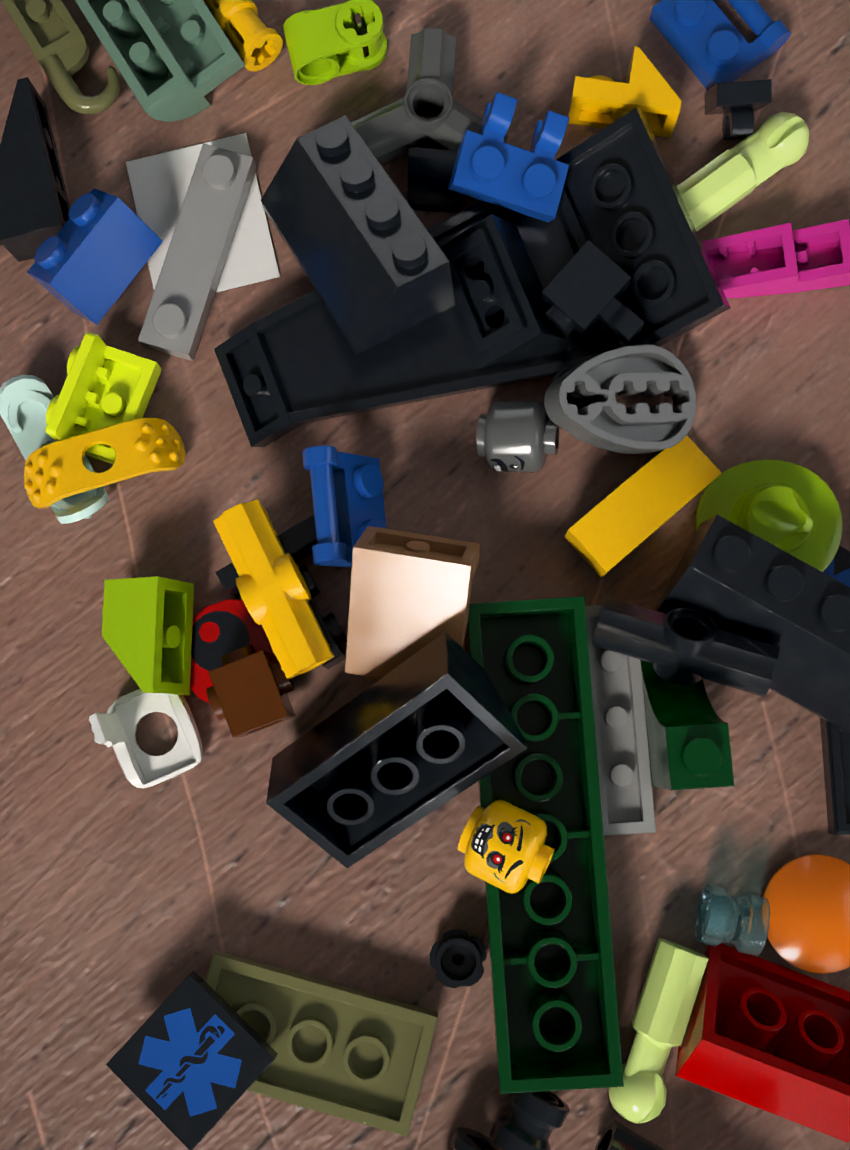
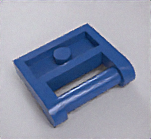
(712, 43)
(345, 501)

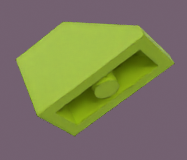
(151, 630)

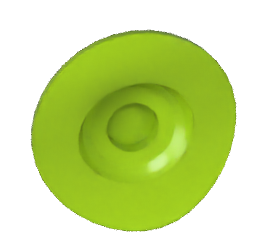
(780, 506)

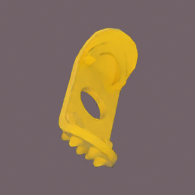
(139, 448)

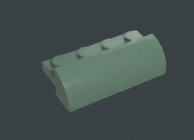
(165, 51)

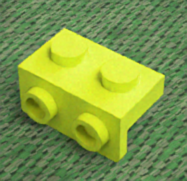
(99, 392)

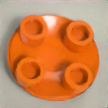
(811, 913)

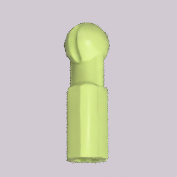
(738, 171)
(659, 1025)

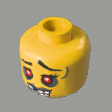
(505, 846)

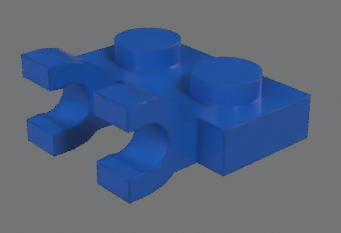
(508, 174)

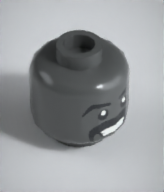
(516, 436)

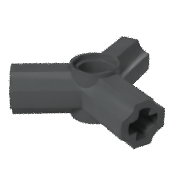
(429, 88)

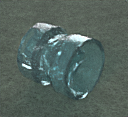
(732, 920)

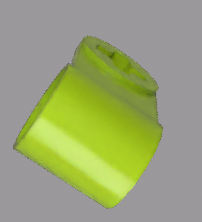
(331, 43)

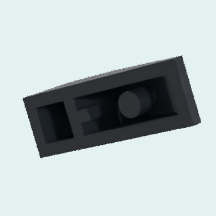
(31, 177)

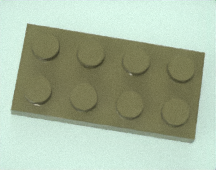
(333, 1042)

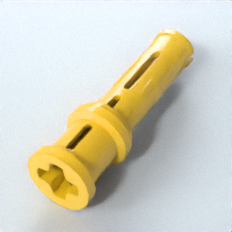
(247, 32)

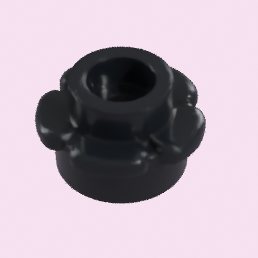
(454, 974)

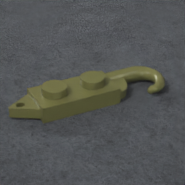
(60, 51)

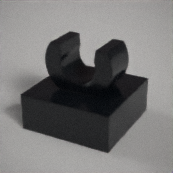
(737, 105)

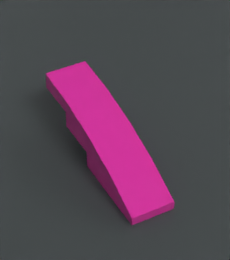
(781, 259)

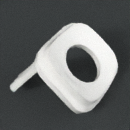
(119, 727)

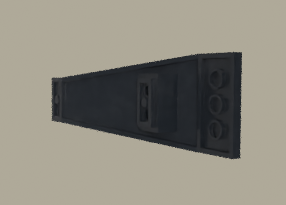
(615, 194)

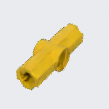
(273, 588)

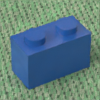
(94, 254)

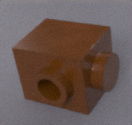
(250, 691)

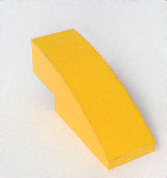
(641, 505)

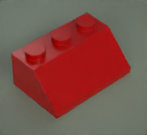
(771, 1040)

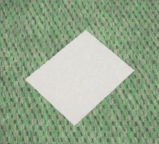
(159, 192)

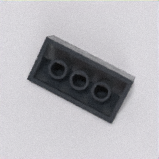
(357, 237)
(774, 600)
(394, 753)

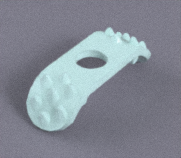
(24, 410)

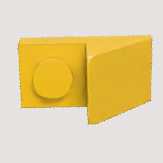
(601, 100)

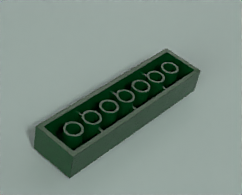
(551, 937)

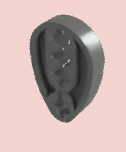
(626, 372)

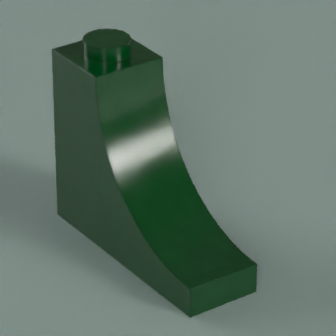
(684, 735)

